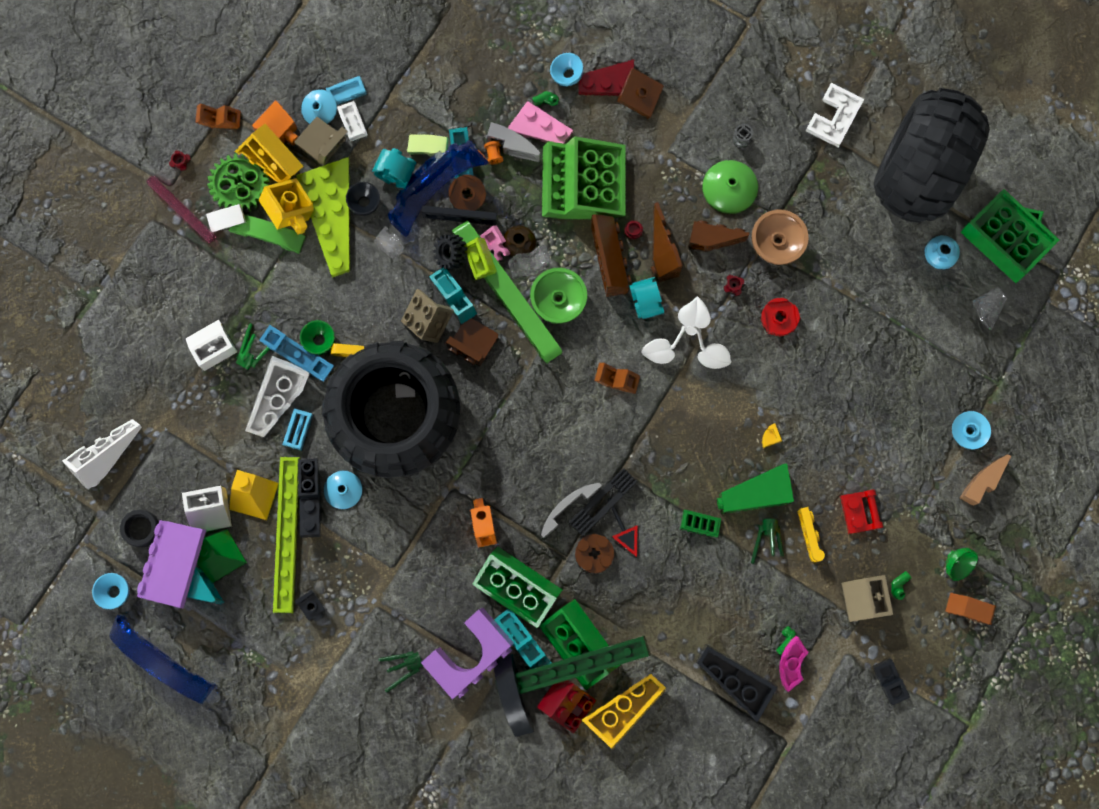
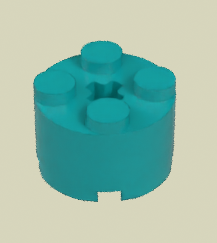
(394, 167)
(647, 297)

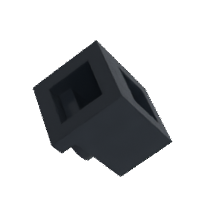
(308, 598)

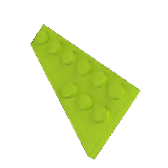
(331, 215)

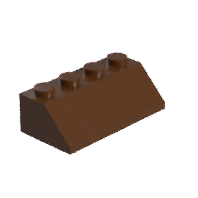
(609, 255)

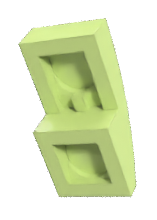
(427, 144)

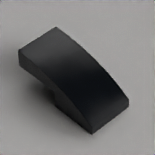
(891, 682)

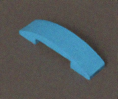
(296, 353)

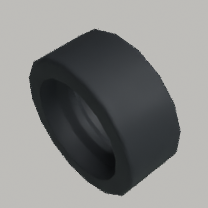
(125, 524)

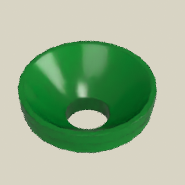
(314, 329)
(961, 563)

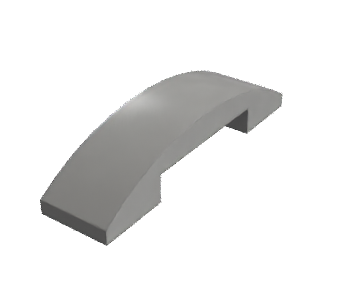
(586, 491)

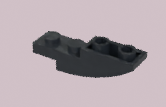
(310, 498)

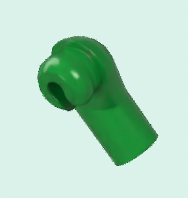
(546, 97)

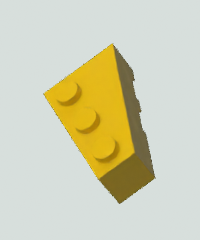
(270, 154)

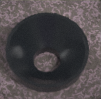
(362, 190)

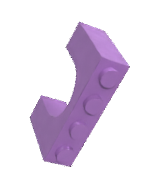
(457, 679)

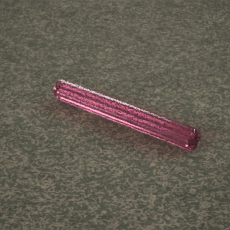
(183, 211)

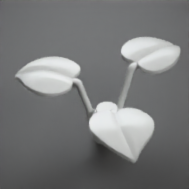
(693, 316)

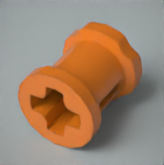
(493, 152)

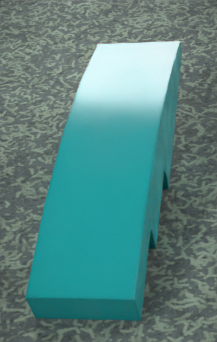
(522, 639)

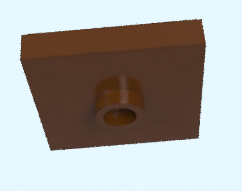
(640, 93)

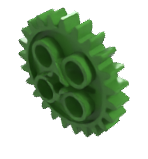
(231, 196)

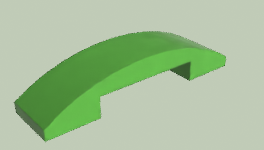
(268, 232)

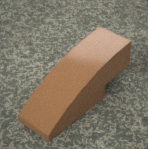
(984, 481)

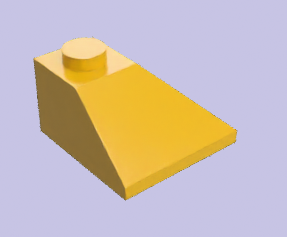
(252, 495)

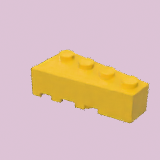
(624, 711)

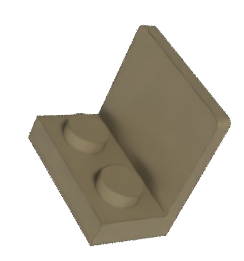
(321, 140)
(426, 317)

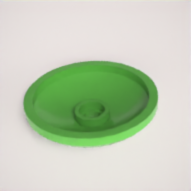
(728, 197)
(563, 284)

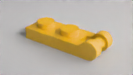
(810, 535)

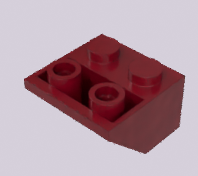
(567, 704)

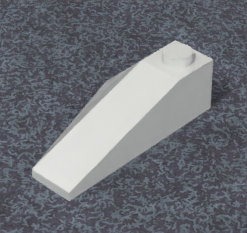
(278, 390)
(95, 462)

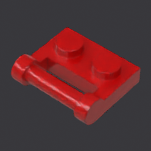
(855, 514)

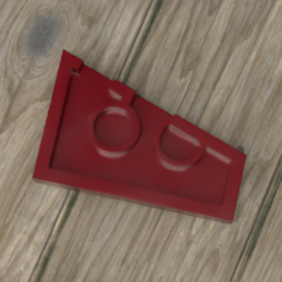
(605, 81)

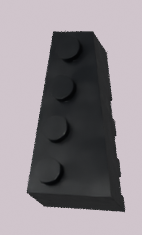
(742, 684)

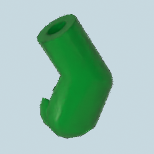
(897, 588)
(789, 634)

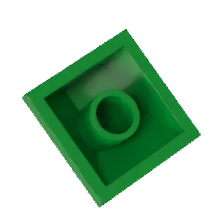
(219, 556)

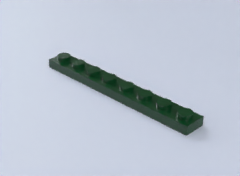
(583, 664)

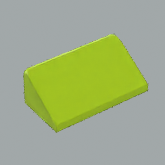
(480, 258)

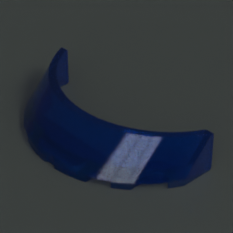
(429, 179)
(158, 663)

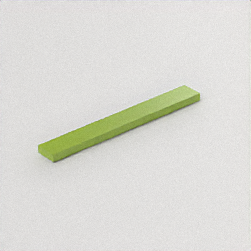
(286, 536)

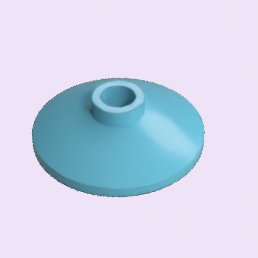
(326, 110)
(977, 423)
(352, 491)

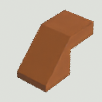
(222, 117)
(617, 378)
(971, 608)

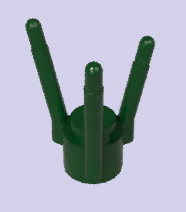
(770, 529)
(412, 662)

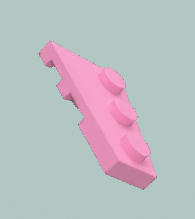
(539, 125)

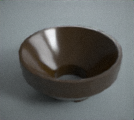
(526, 247)

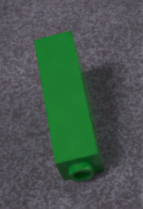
(762, 491)

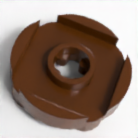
(462, 183)
(585, 547)

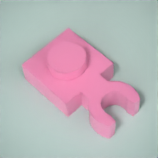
(494, 242)

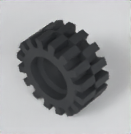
(457, 251)

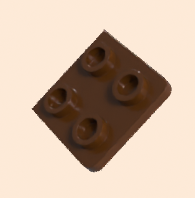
(472, 342)

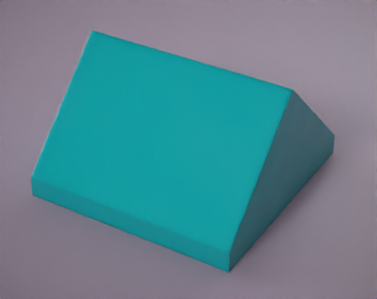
(203, 589)

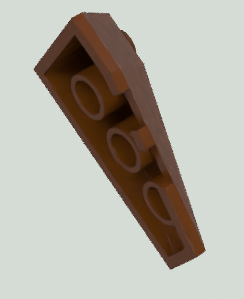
(665, 256)

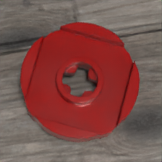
(787, 309)

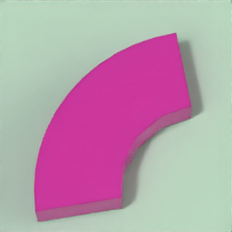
(791, 663)

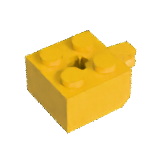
(287, 205)

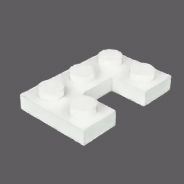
(835, 130)

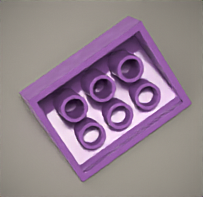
(171, 563)

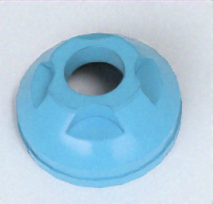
(565, 62)
(936, 257)
(101, 591)

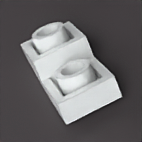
(226, 218)

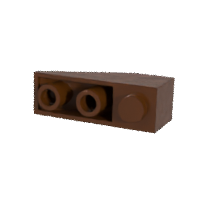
(712, 237)

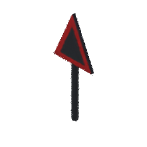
(628, 537)

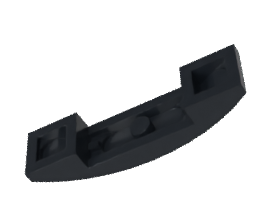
(511, 697)

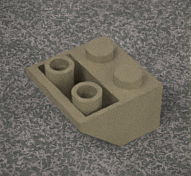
(867, 598)

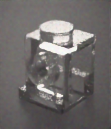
(389, 243)

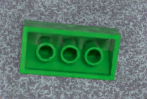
(517, 586)
(573, 635)

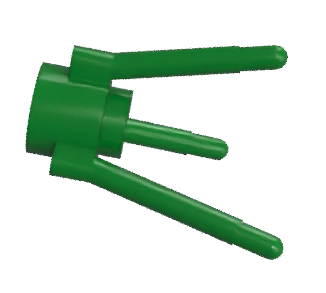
(245, 358)

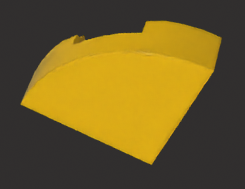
(771, 436)

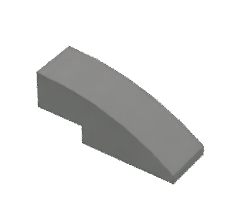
(512, 142)

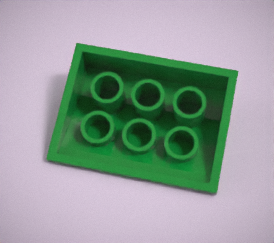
(1009, 236)

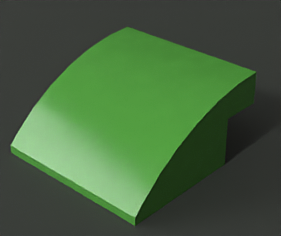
(583, 179)

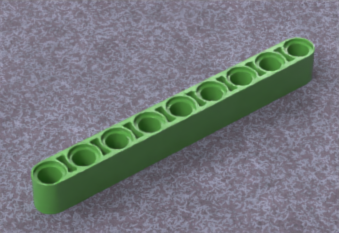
(515, 303)

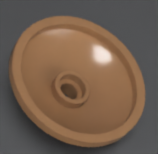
(782, 226)

